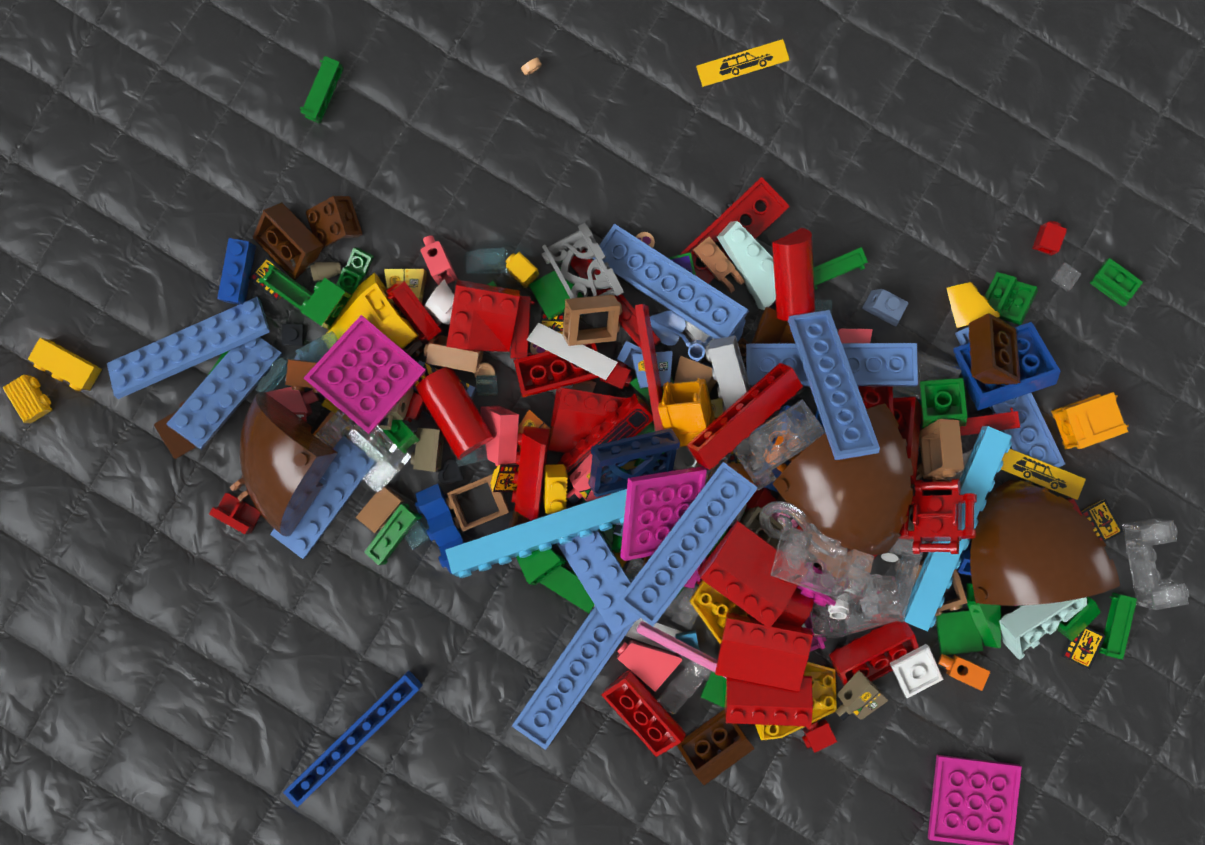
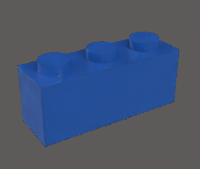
(236, 271)

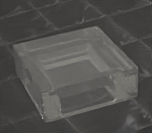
(1066, 276)

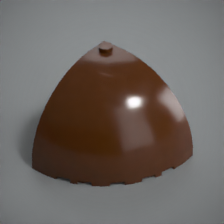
(281, 462)
(858, 497)
(1036, 550)

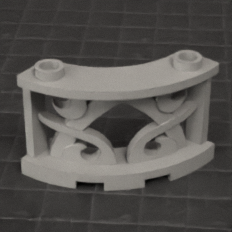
(579, 240)

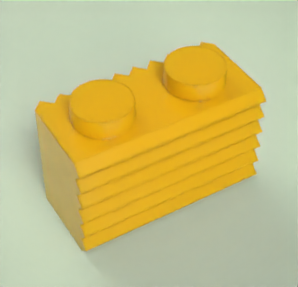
(521, 269)
(28, 398)
(555, 488)

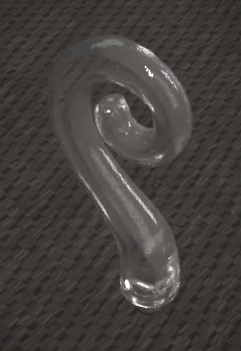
(821, 542)

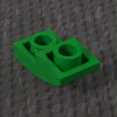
(355, 270)

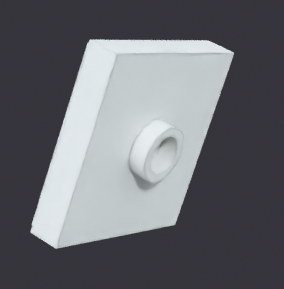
(916, 671)

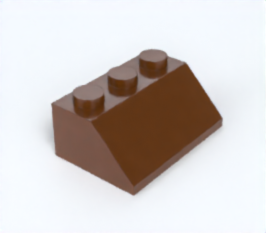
(286, 239)
(993, 351)
(714, 747)

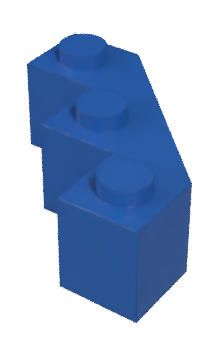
(440, 521)

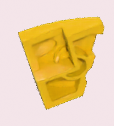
(968, 304)

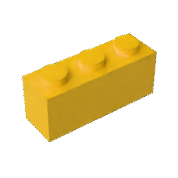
(64, 365)

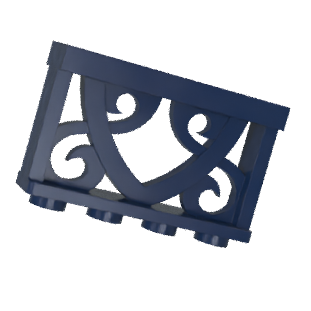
(619, 452)

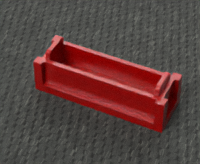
(413, 310)
(519, 341)
(999, 421)

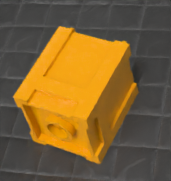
(686, 409)
(1089, 421)

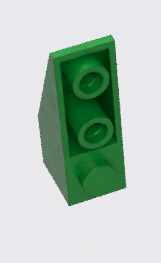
(986, 619)

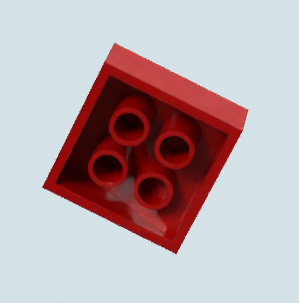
(482, 317)

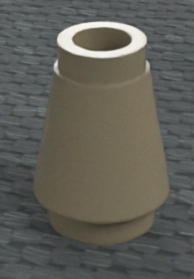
(325, 269)

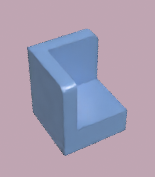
(626, 354)

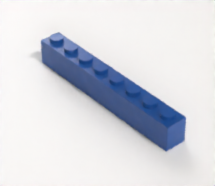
(353, 738)

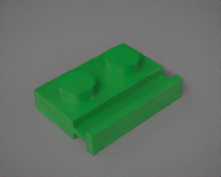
(1116, 282)

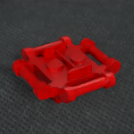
(940, 517)

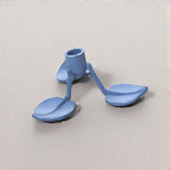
(670, 326)

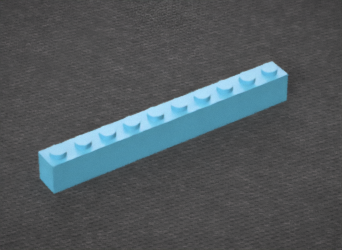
(537, 534)
(939, 566)

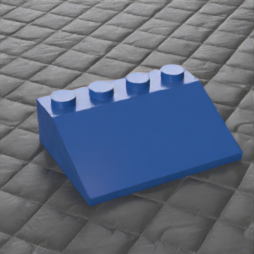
(1035, 366)

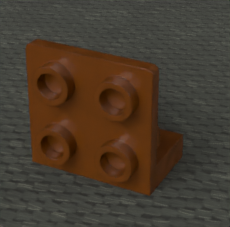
(334, 220)
(772, 330)
(175, 442)

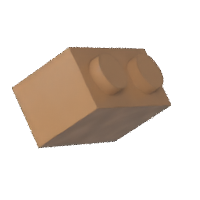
(379, 509)

